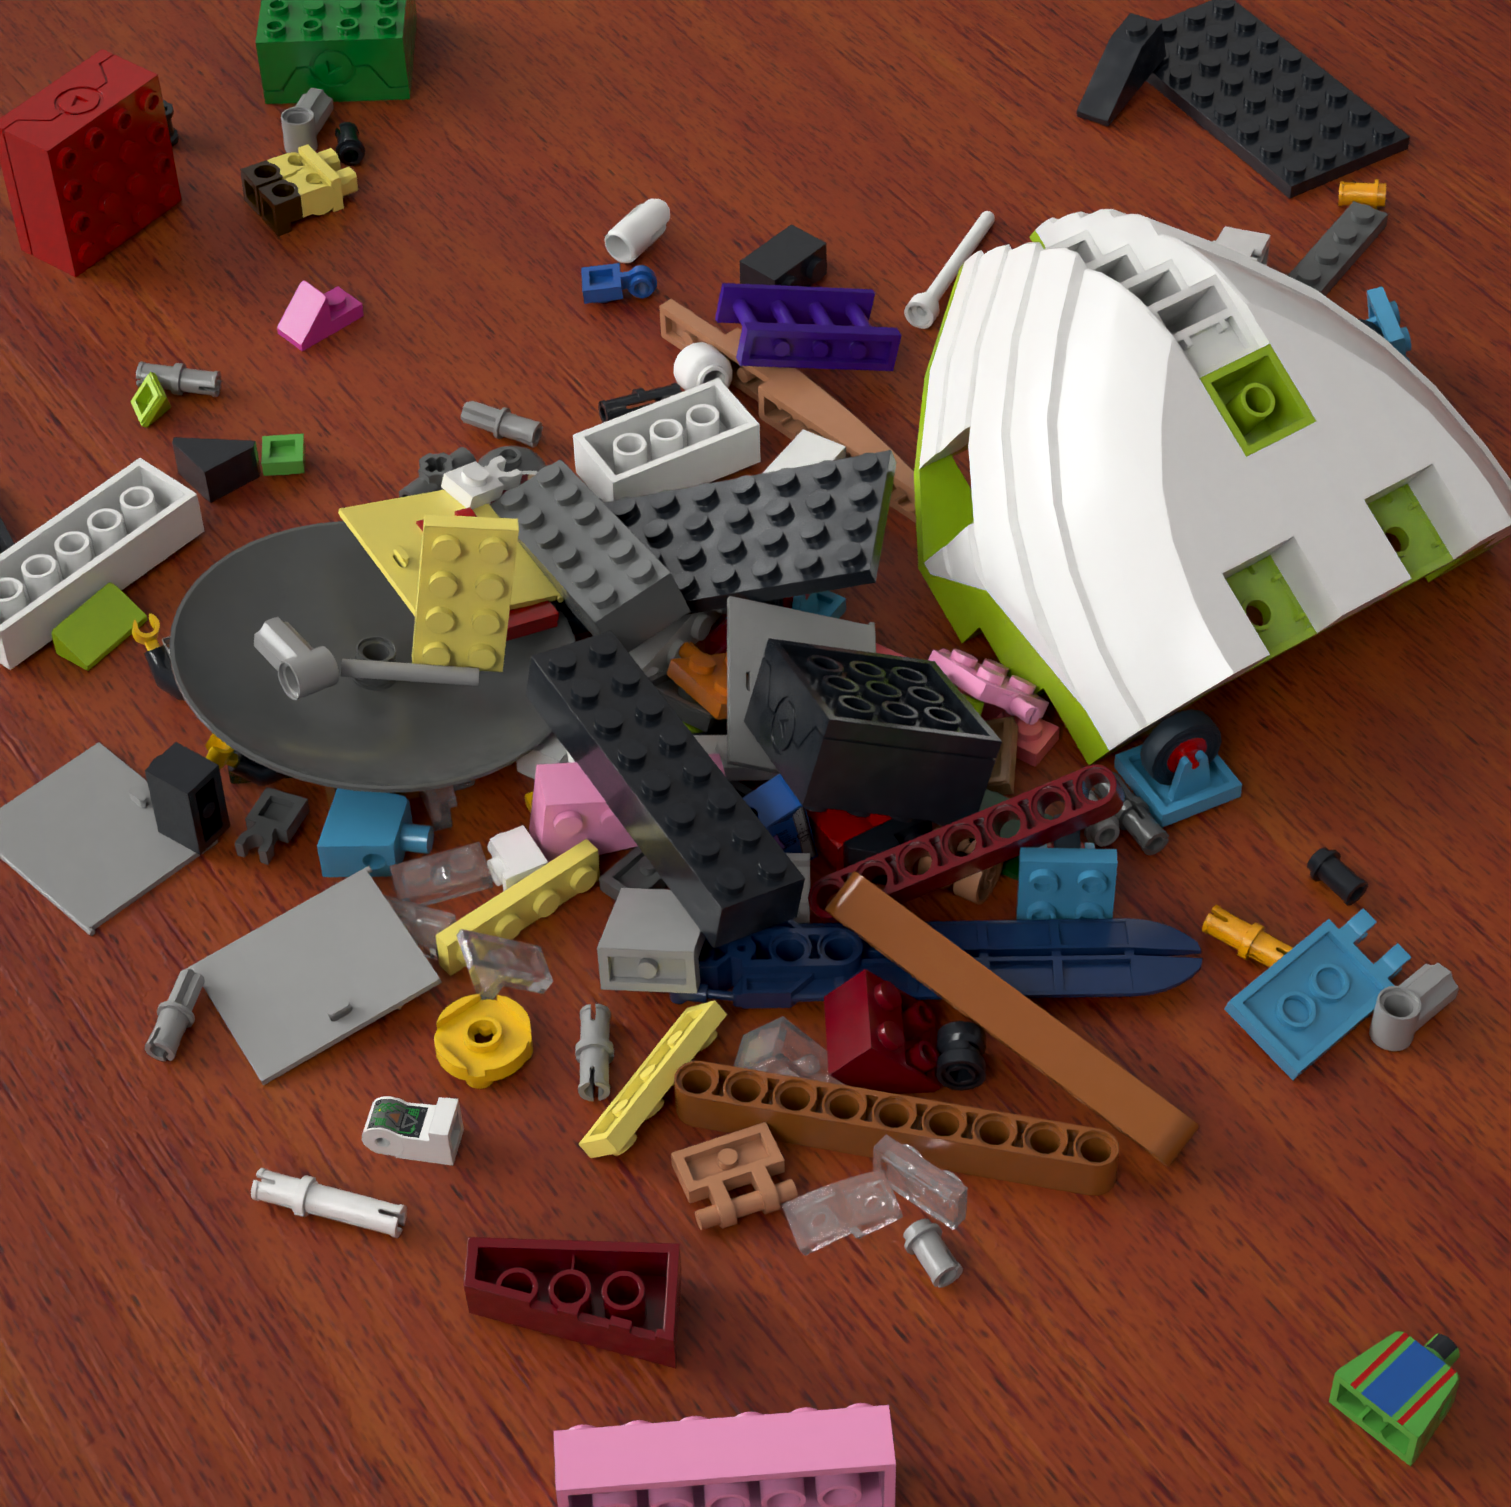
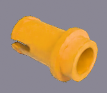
(1364, 193)

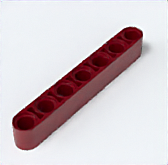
(986, 829)

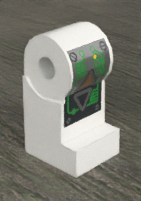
(415, 1129)

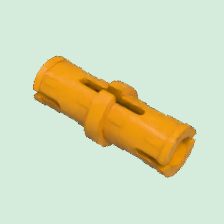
(1246, 938)

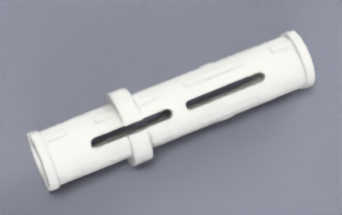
(309, 1197)

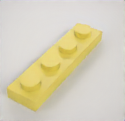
(523, 902)
(644, 1091)

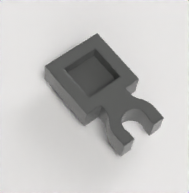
(271, 819)

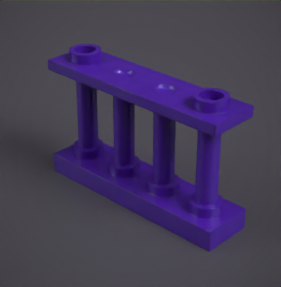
(807, 327)

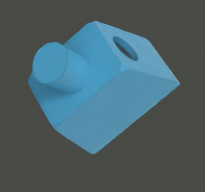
(370, 832)

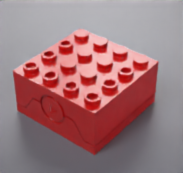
(88, 162)

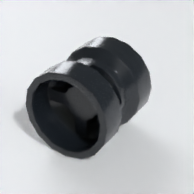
(959, 1063)

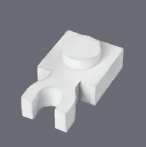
(480, 485)

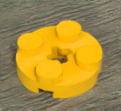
(483, 1062)

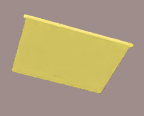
(395, 540)

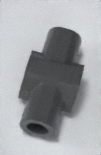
(432, 471)

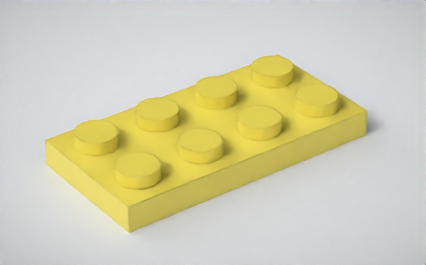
(464, 591)

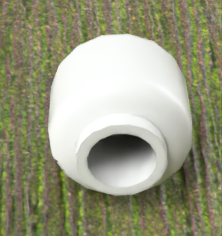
(701, 364)

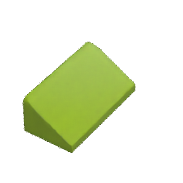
(97, 627)

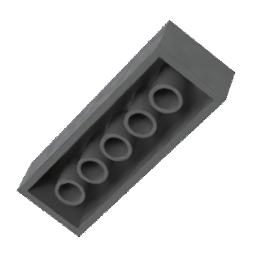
(592, 557)

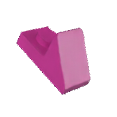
(317, 315)

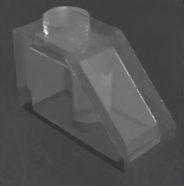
(783, 1050)

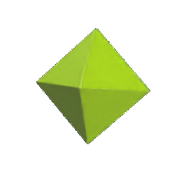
(150, 401)

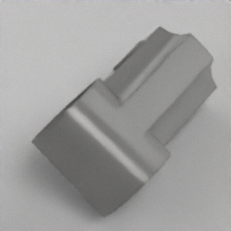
(305, 120)
(299, 665)
(1410, 1005)

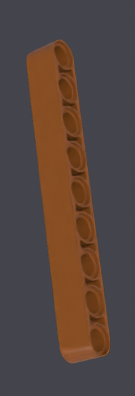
(1013, 1019)
(858, 1118)

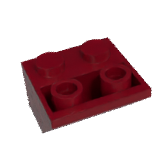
(880, 1037)

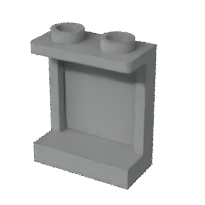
(650, 944)

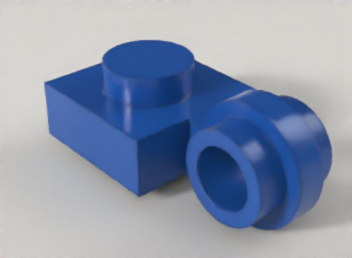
(607, 282)

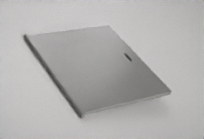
(748, 631)
(89, 838)
(315, 975)

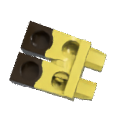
(297, 186)

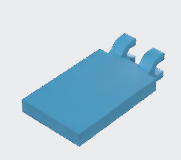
(1315, 994)

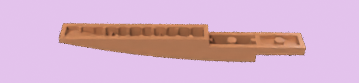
(789, 398)

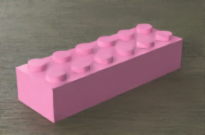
(732, 1461)

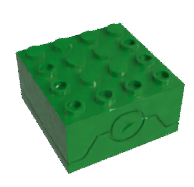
(337, 46)

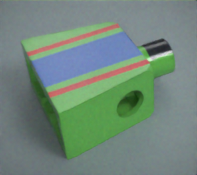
(1399, 1391)

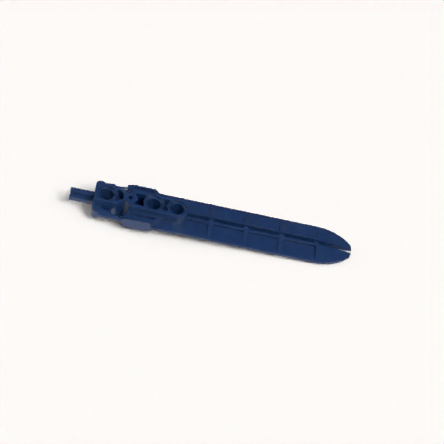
(1033, 956)

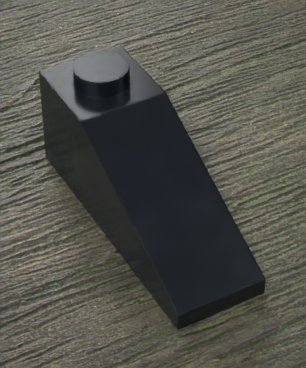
(1124, 67)

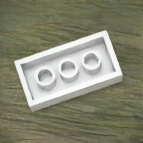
(668, 444)

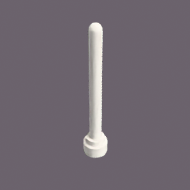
(924, 307)

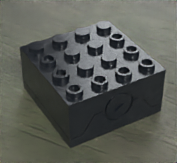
(870, 733)

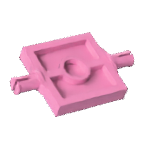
(991, 684)

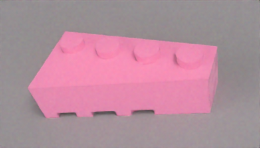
(572, 809)

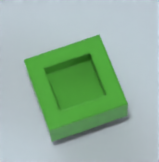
(283, 454)

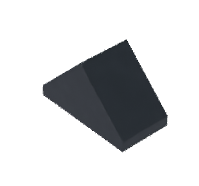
(216, 465)

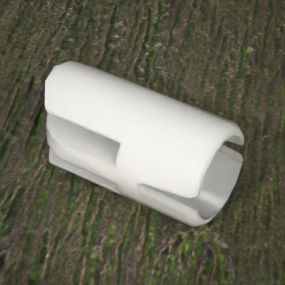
(637, 230)

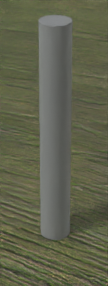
(410, 672)

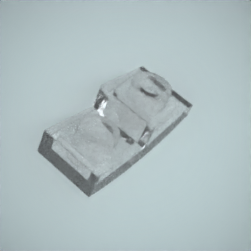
(842, 1208)

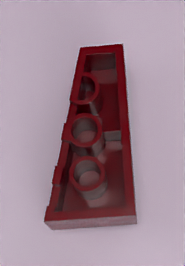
(581, 1291)

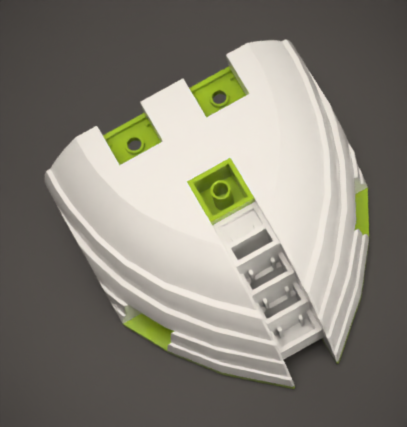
(1162, 452)

